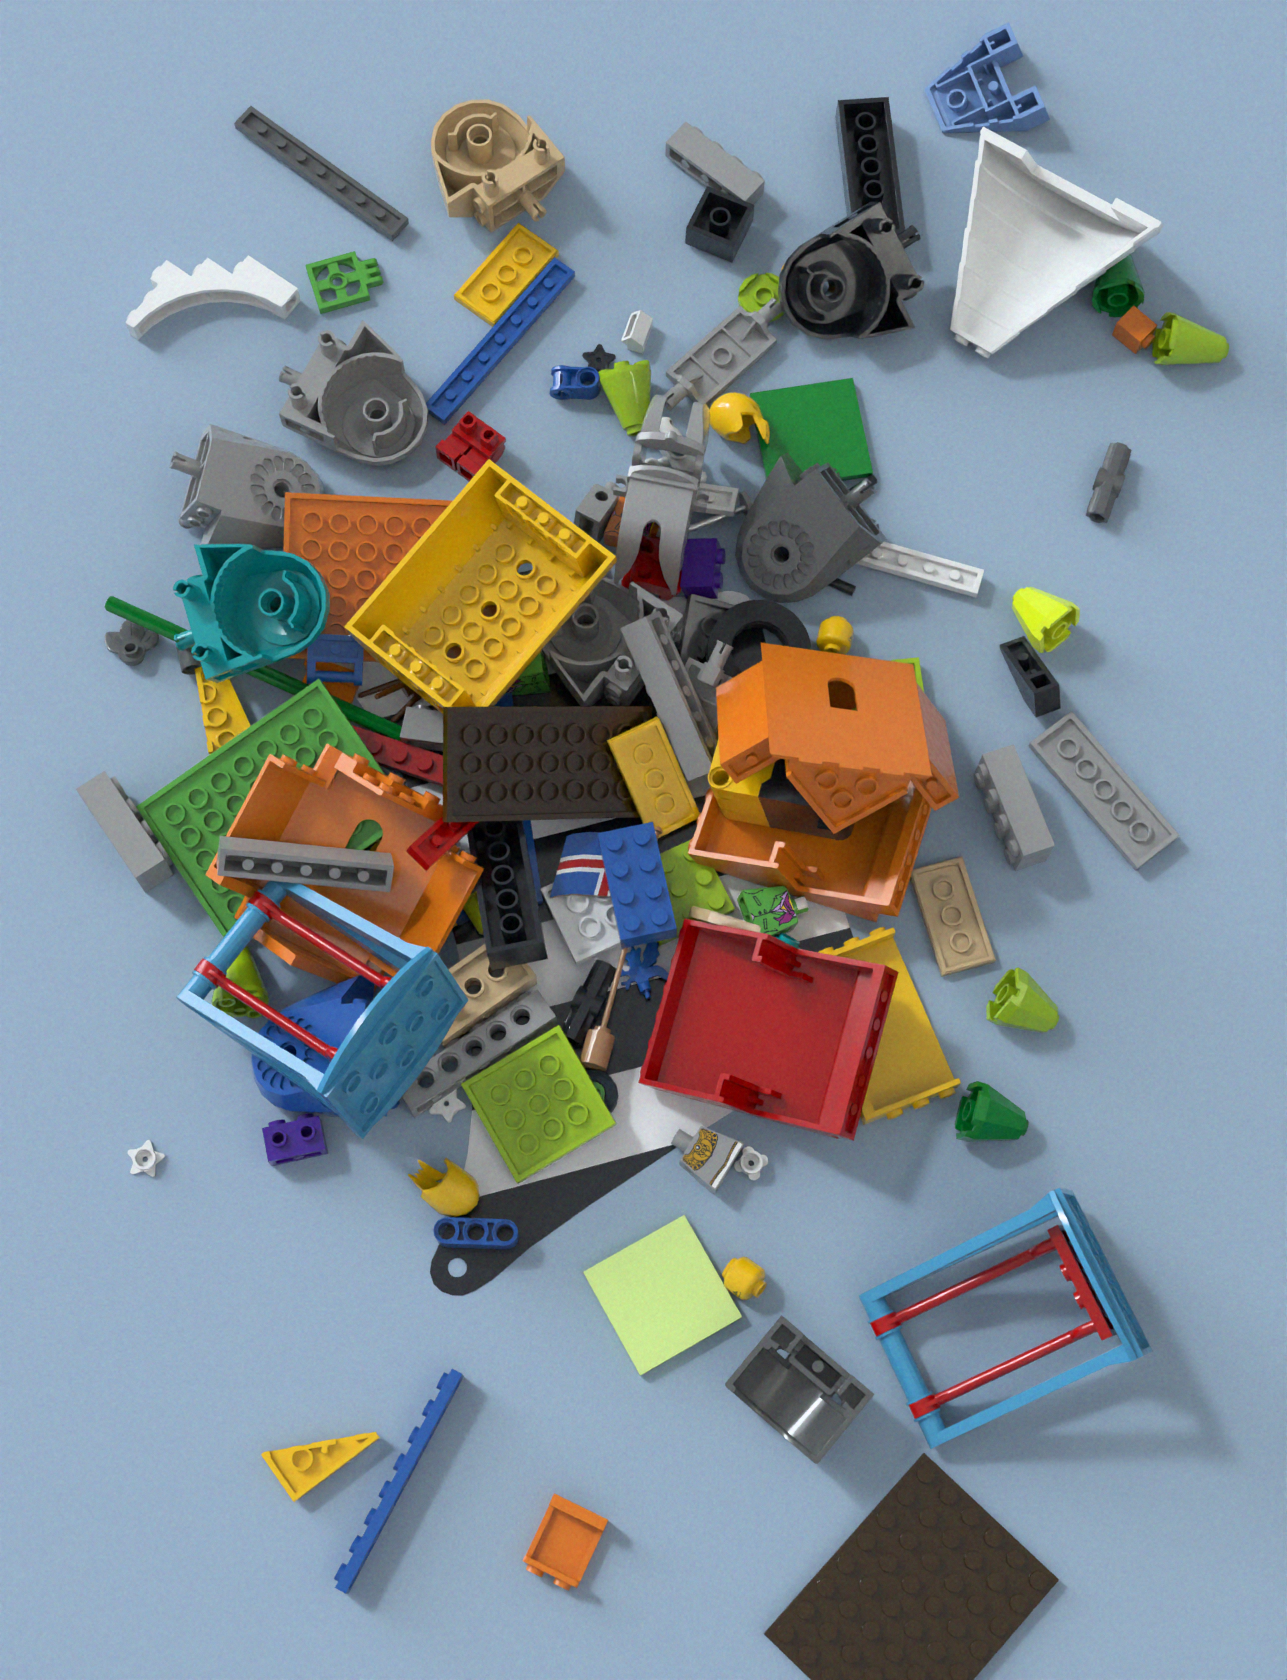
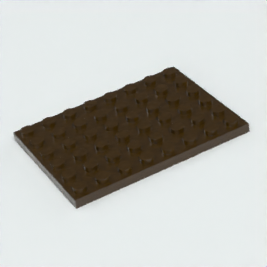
(914, 1590)

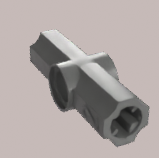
(1108, 482)

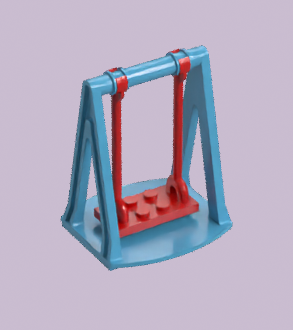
(385, 1044)
(1082, 1264)

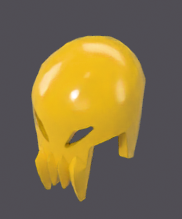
(734, 414)
(453, 1195)

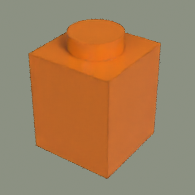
(1135, 330)

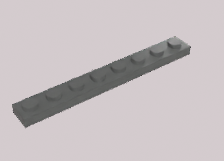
(321, 173)

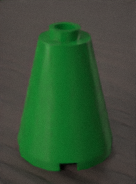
(1118, 289)

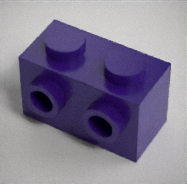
(702, 567)
(294, 1139)

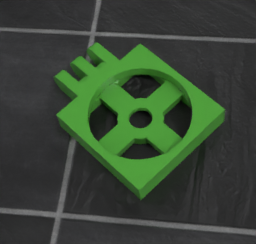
(364, 272)

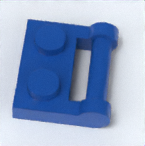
(335, 649)

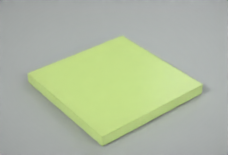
(662, 1295)

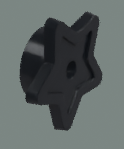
(599, 353)

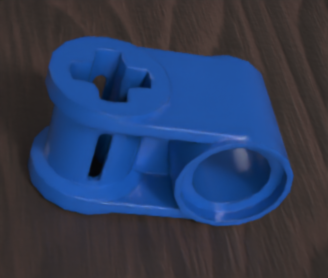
(572, 383)

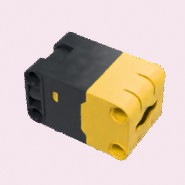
(768, 801)

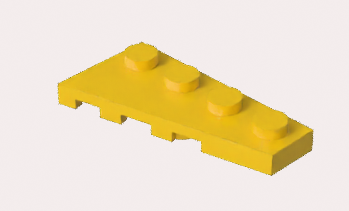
(221, 711)

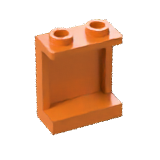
(564, 1542)

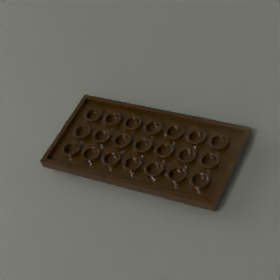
(535, 762)

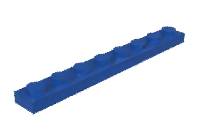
(499, 341)
(392, 1490)

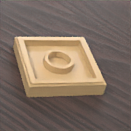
(721, 919)

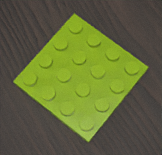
(538, 1104)

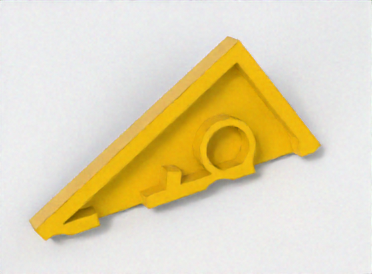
(308, 1465)

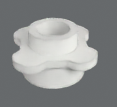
(750, 1155)

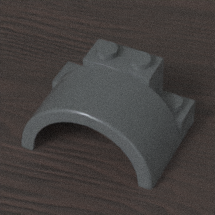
(798, 1390)

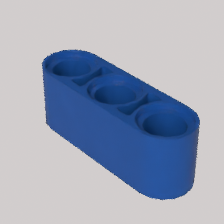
(464, 1225)

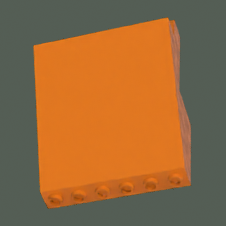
(853, 875)

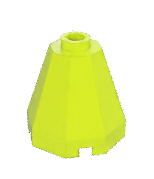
(1044, 617)

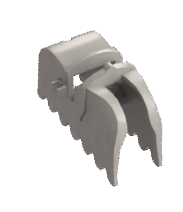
(662, 492)

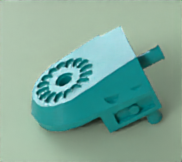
(238, 612)

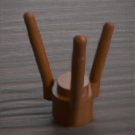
(390, 687)

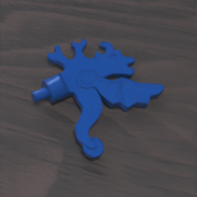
(642, 971)

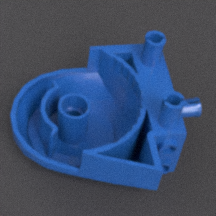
(328, 1017)

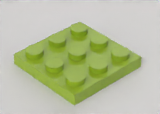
(691, 886)

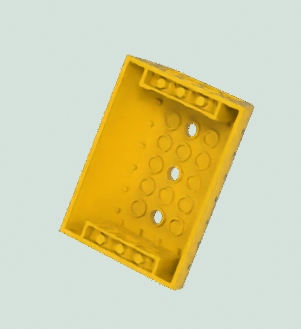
(462, 567)

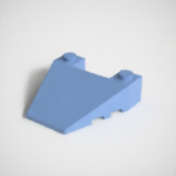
(976, 92)

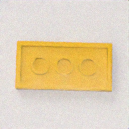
(505, 274)
(654, 776)

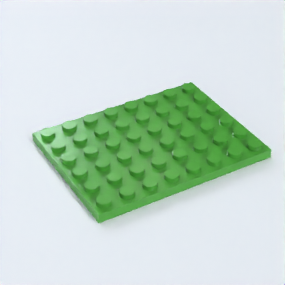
(206, 798)

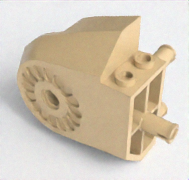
(493, 163)

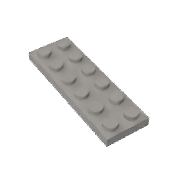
(1103, 790)

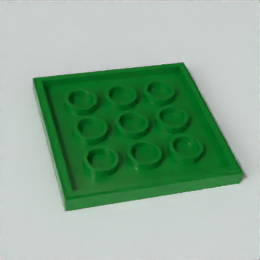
(814, 427)

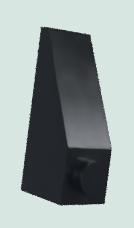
(1031, 676)

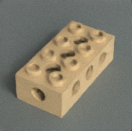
(494, 992)

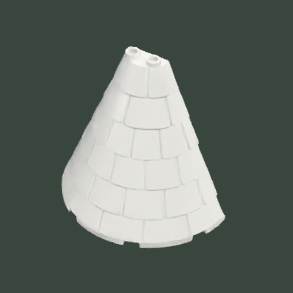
(1032, 244)

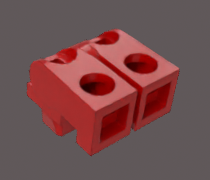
(470, 446)
(647, 570)

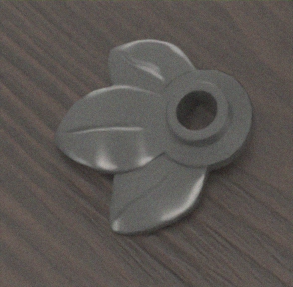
(131, 638)

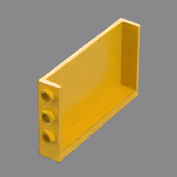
(909, 1057)

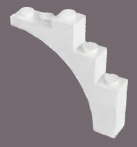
(210, 283)

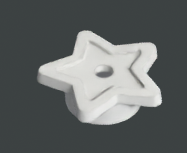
(450, 1110)
(145, 1151)

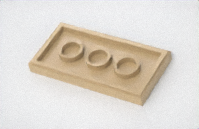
(951, 916)

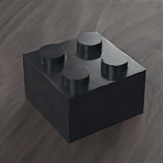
(719, 224)

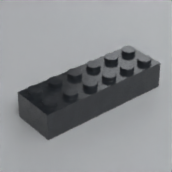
(869, 157)
(507, 894)

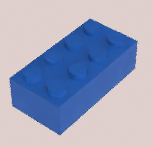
(637, 885)

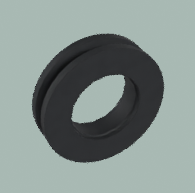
(761, 615)

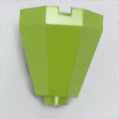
(1021, 1004)

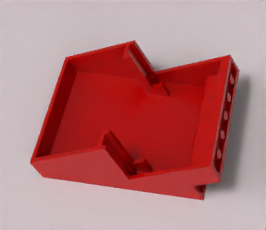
(768, 1028)

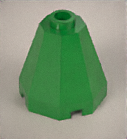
(989, 1116)

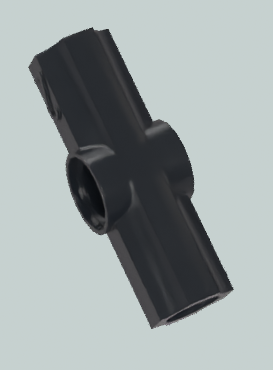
(588, 1001)

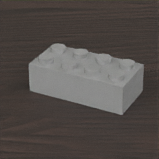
(1013, 808)
(126, 830)

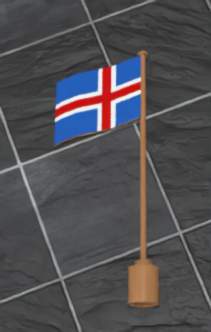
(583, 874)

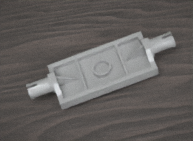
(722, 356)

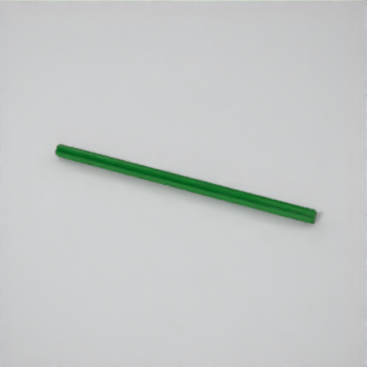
(264, 673)

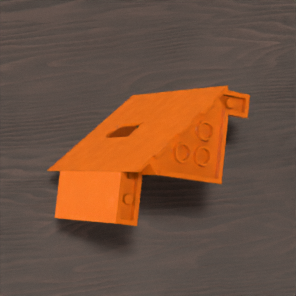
(837, 758)
(323, 810)

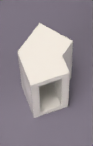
(637, 331)

